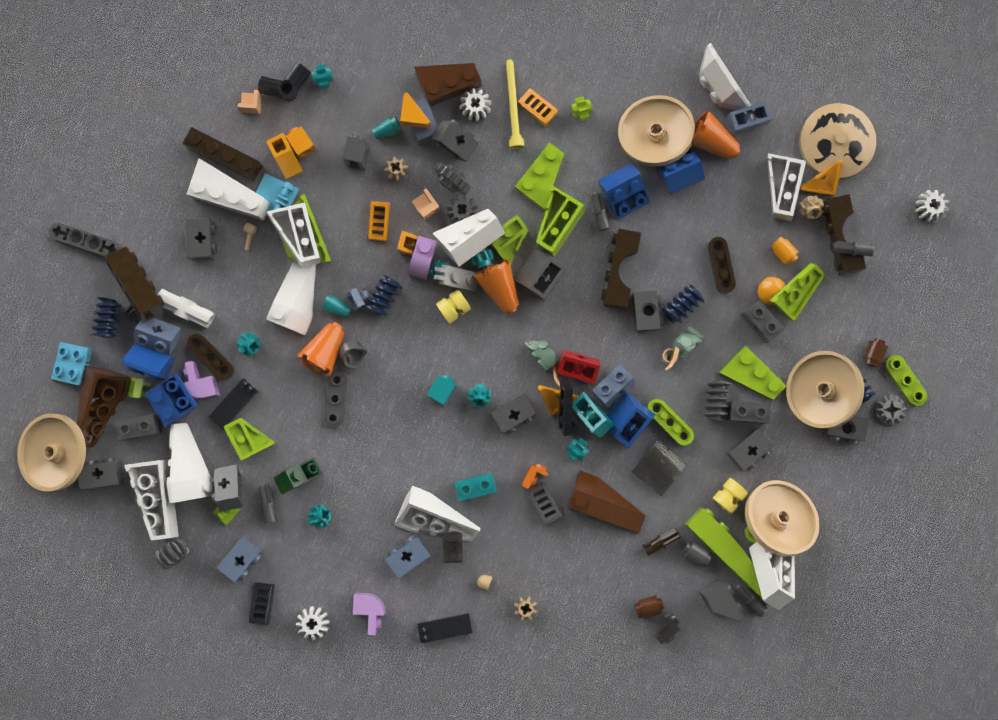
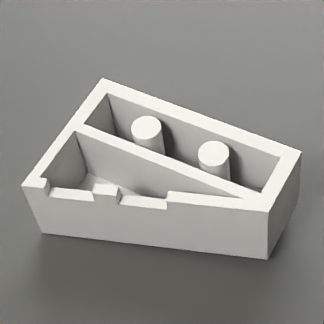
(784, 182)
(296, 231)
(469, 236)
(774, 576)

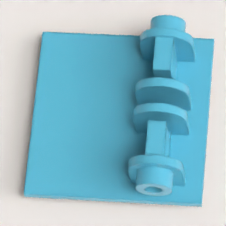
(277, 192)
(71, 363)

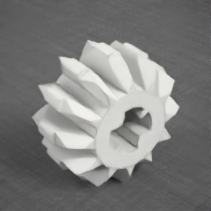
(475, 97)
(935, 212)
(307, 617)

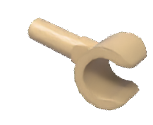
(250, 229)

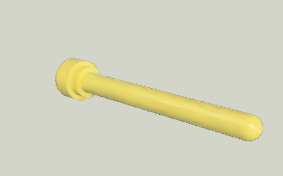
(516, 140)

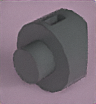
(352, 354)

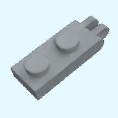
(456, 278)

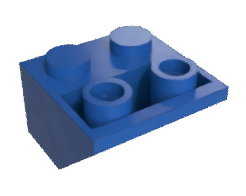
(682, 172)
(624, 191)
(153, 363)
(171, 400)
(629, 419)

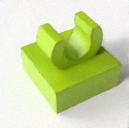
(136, 387)
(226, 516)

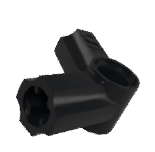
(275, 87)

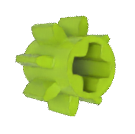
(581, 108)

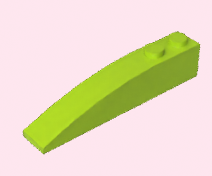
(721, 543)

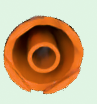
(714, 138)
(499, 285)
(323, 349)

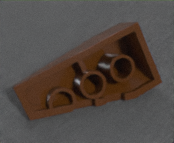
(99, 397)

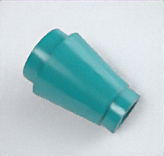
(387, 128)
(335, 306)

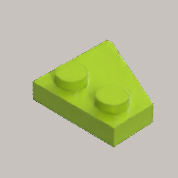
(510, 242)
(246, 438)

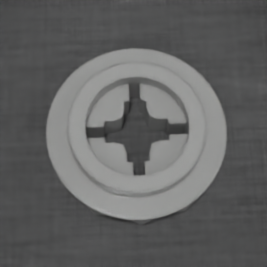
(884, 403)

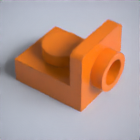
(531, 478)

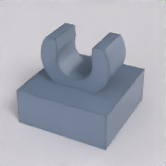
(357, 299)

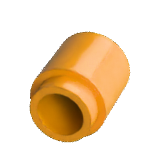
(785, 251)

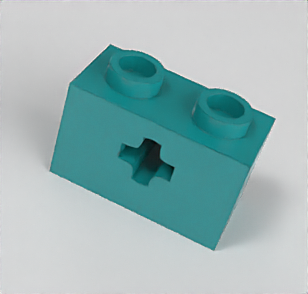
(442, 389)
(592, 415)
(475, 487)

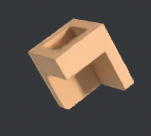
(250, 103)
(426, 205)

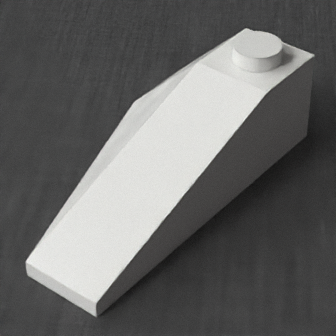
(294, 300)

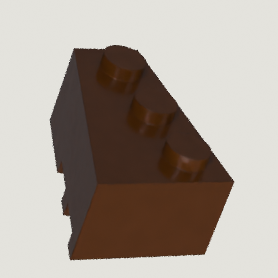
(447, 81)

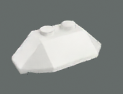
(720, 82)

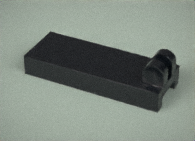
(233, 403)
(565, 409)
(444, 628)

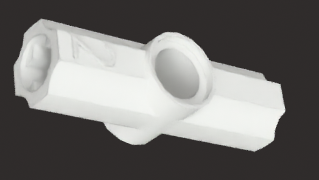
(186, 309)

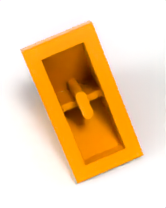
(412, 115)
(407, 243)

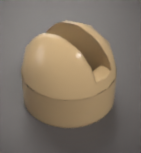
(664, 356)
(484, 582)

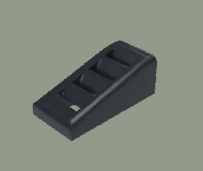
(260, 620)

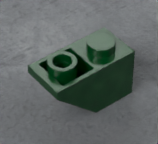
(297, 476)

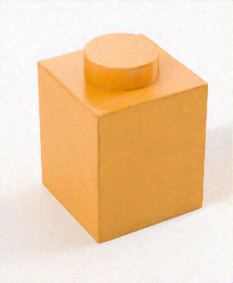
(300, 142)

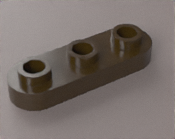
(721, 256)
(203, 353)

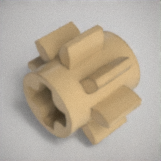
(395, 163)
(811, 207)
(528, 613)

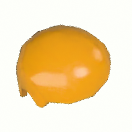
(769, 288)

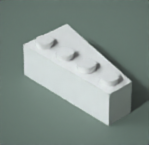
(222, 191)
(150, 485)

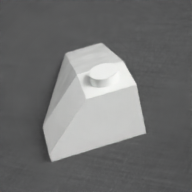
(188, 472)
(428, 513)

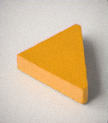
(826, 181)
(551, 398)

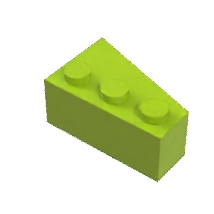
(559, 221)

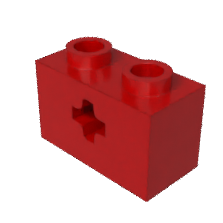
(578, 366)

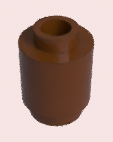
(875, 352)
(649, 607)

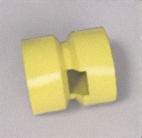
(453, 306)
(730, 496)

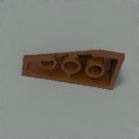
(601, 501)

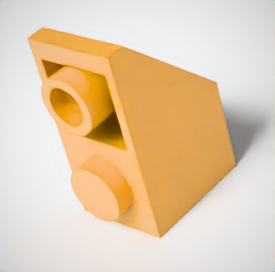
(284, 156)

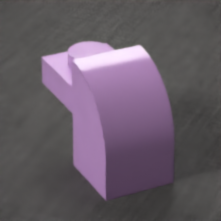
(422, 258)
(199, 388)
(372, 606)

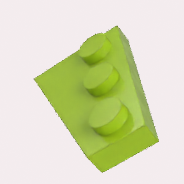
(541, 176)
(798, 291)
(753, 373)

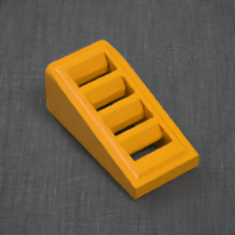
(538, 116)
(386, 205)

